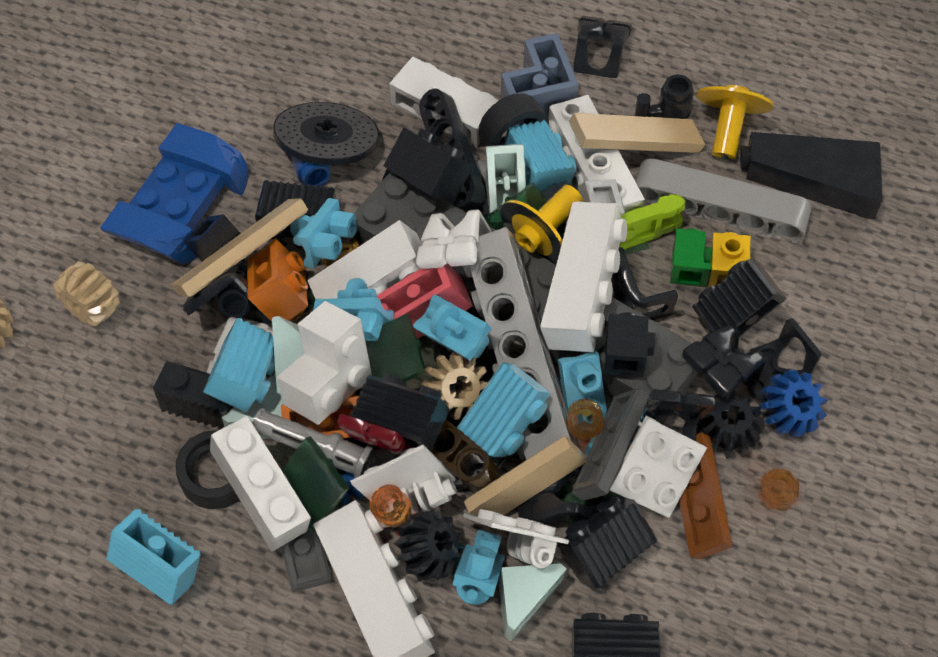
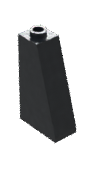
(818, 169)

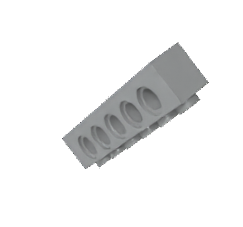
(501, 250)

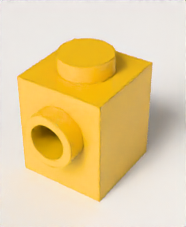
(727, 251)

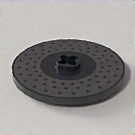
(325, 133)

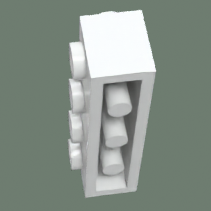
(592, 162)
(583, 277)
(372, 584)

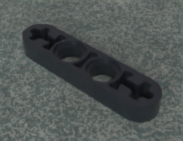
(436, 125)

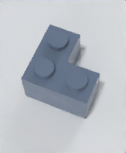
(545, 74)

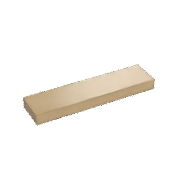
(636, 133)
(239, 247)

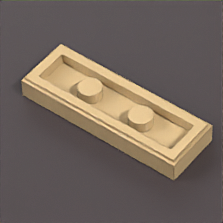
(527, 478)

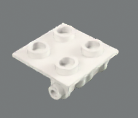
(657, 466)
(416, 474)
(527, 538)

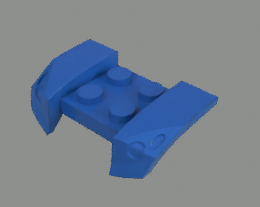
(178, 192)

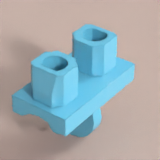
(323, 232)
(363, 304)
(454, 328)
(582, 380)
(479, 569)

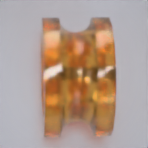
(584, 430)
(401, 505)

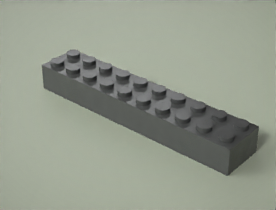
(402, 201)

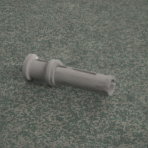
(343, 453)

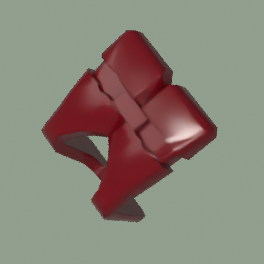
(372, 434)

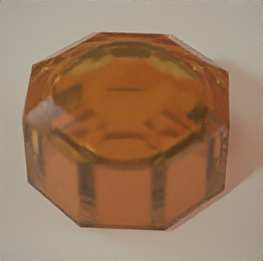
(779, 489)

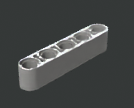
(726, 199)

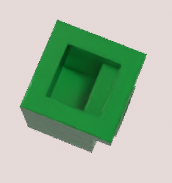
(690, 258)

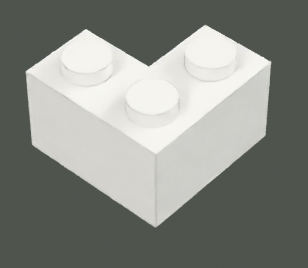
(331, 366)

